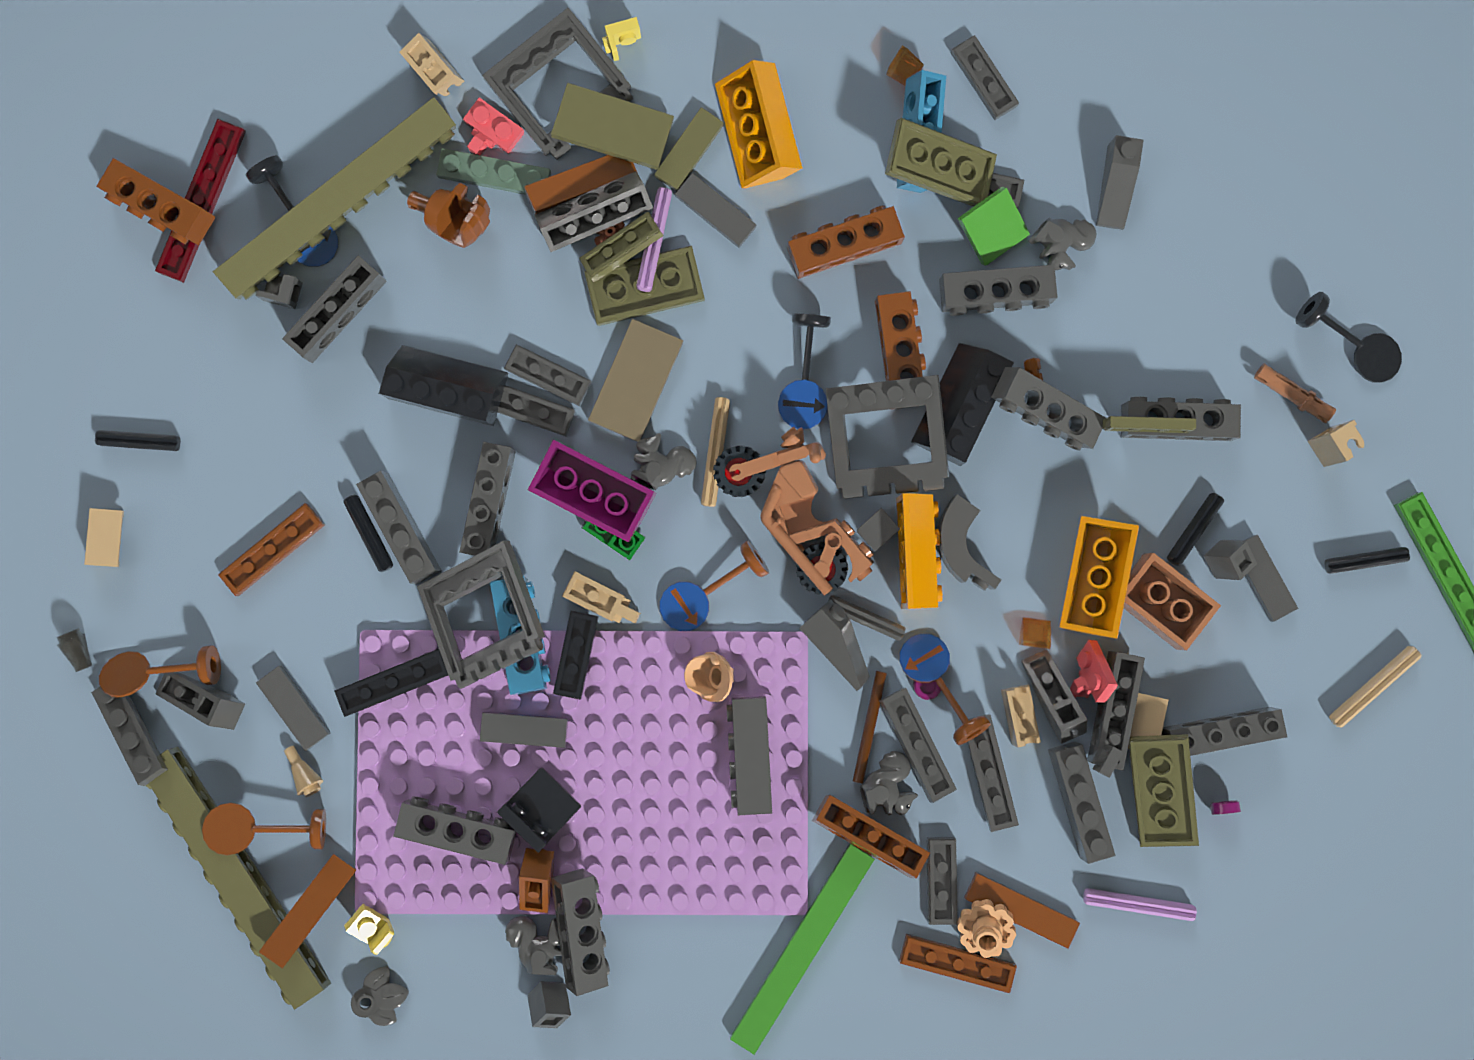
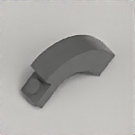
(953, 548)

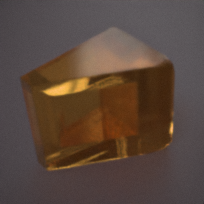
(904, 65)
(1035, 633)

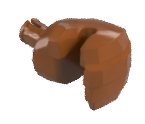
(452, 214)

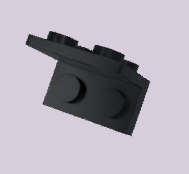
(539, 809)

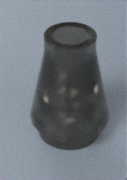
(75, 649)

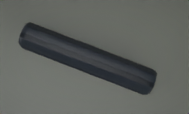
(137, 440)
(1195, 529)
(368, 533)
(1367, 560)

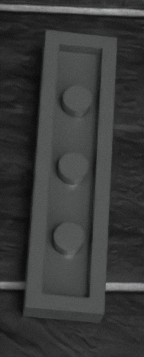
(131, 736)
(918, 745)
(992, 779)

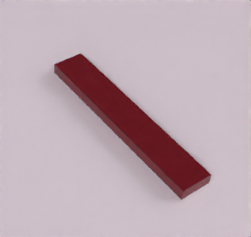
(203, 192)

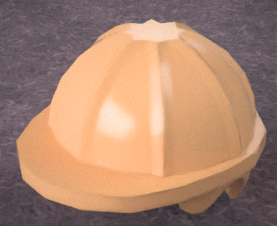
(709, 676)

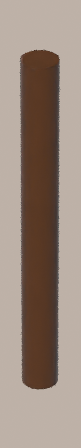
(869, 727)

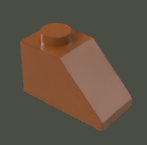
(536, 880)

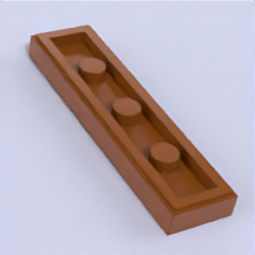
(576, 181)
(271, 549)
(1025, 910)
(307, 911)
(957, 963)

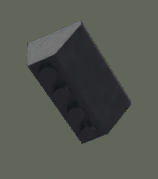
(444, 385)
(965, 399)

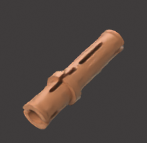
(1304, 399)

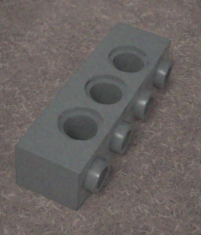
(593, 211)
(1039, 278)
(334, 309)
(1225, 417)
(1085, 422)
(487, 498)
(1116, 715)
(1231, 730)
(411, 828)
(567, 890)

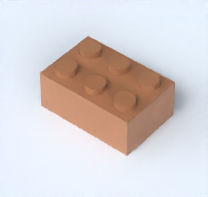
(1168, 602)

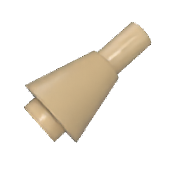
(305, 778)

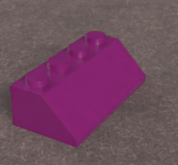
(591, 491)

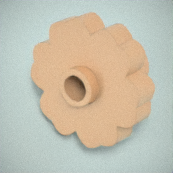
(986, 928)

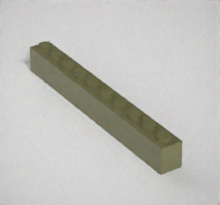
(335, 199)
(235, 878)

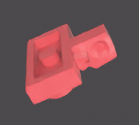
(491, 129)
(1094, 675)

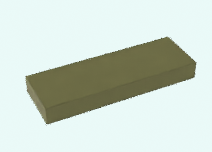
(689, 149)
(621, 246)
(1149, 424)

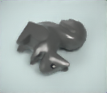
(1059, 235)
(659, 469)
(882, 787)
(534, 951)

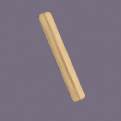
(715, 449)
(1375, 686)

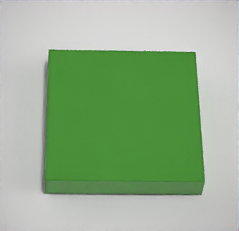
(993, 226)

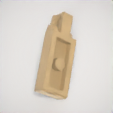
(599, 599)

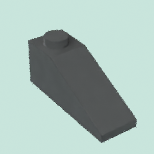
(1119, 181)
(835, 638)
(1055, 697)
(200, 700)

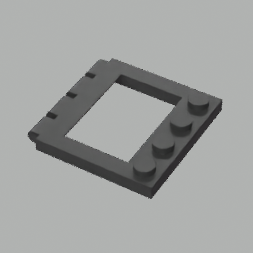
(534, 55)
(886, 396)
(464, 579)

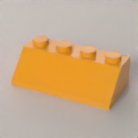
(758, 124)
(918, 551)
(1099, 577)

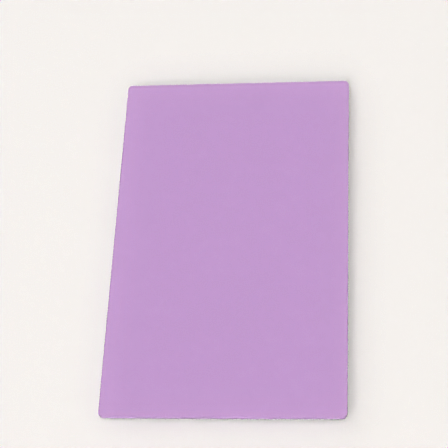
(636, 757)

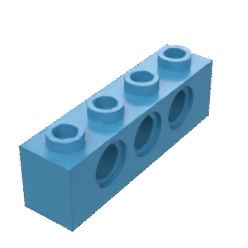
(924, 106)
(518, 680)

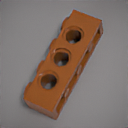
(121, 180)
(881, 218)
(902, 306)
(871, 836)

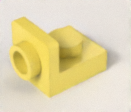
(623, 33)
(371, 928)

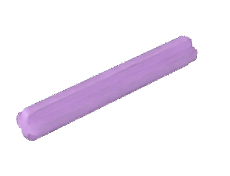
(651, 253)
(1139, 904)

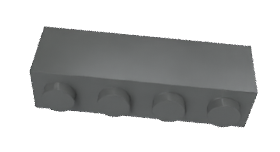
(398, 527)
(751, 755)
(1081, 802)

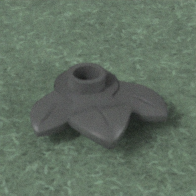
(383, 997)

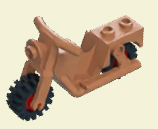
(789, 511)

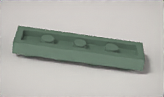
(488, 171)

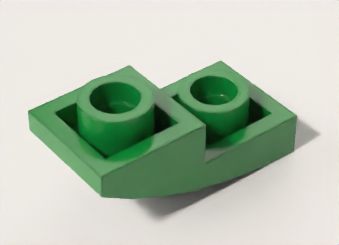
(621, 546)

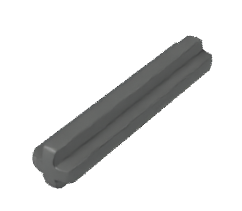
(870, 619)

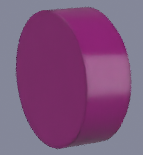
(926, 690)
(1225, 807)

